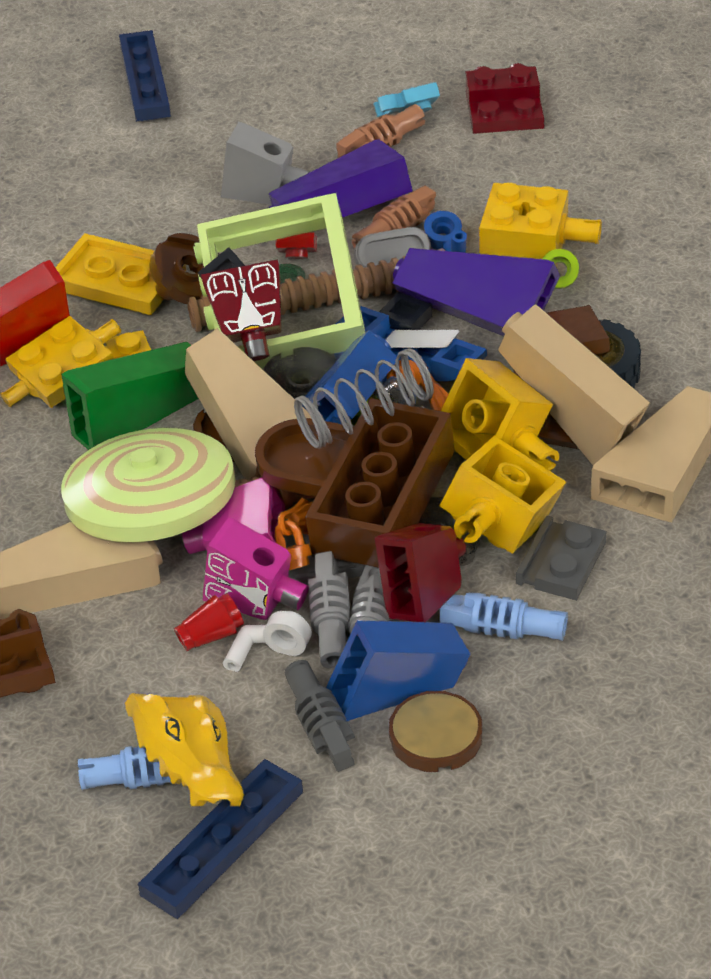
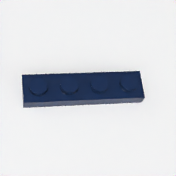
(144, 76)
(219, 840)

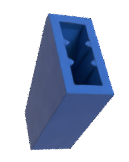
(361, 354)
(395, 661)

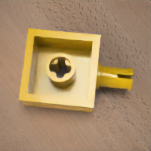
(531, 222)
(498, 403)
(501, 495)

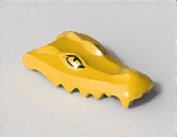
(188, 743)

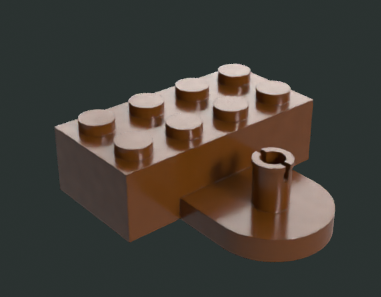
(361, 480)

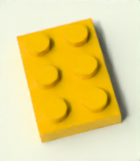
(110, 274)

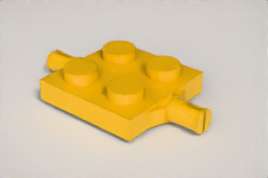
(53, 353)

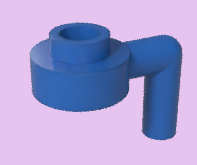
(445, 223)

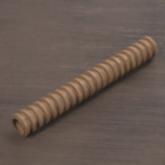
(316, 290)

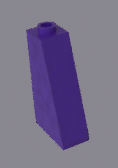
(358, 178)
(476, 286)

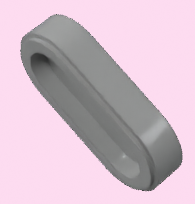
(389, 245)

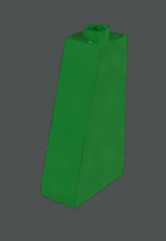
(126, 393)

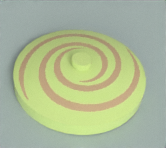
(148, 485)

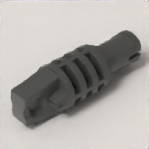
(320, 715)

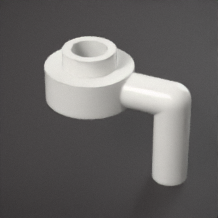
(284, 633)

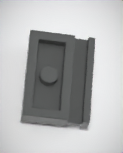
(561, 558)

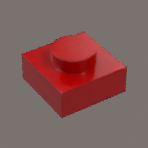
(298, 245)

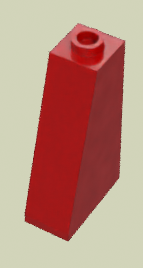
(30, 307)

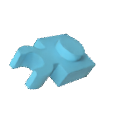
(421, 95)

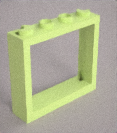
(280, 223)

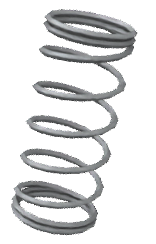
(411, 383)

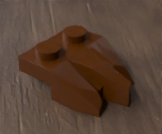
(23, 655)

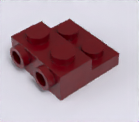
(504, 99)

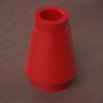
(210, 622)

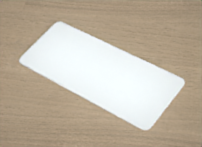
(421, 338)

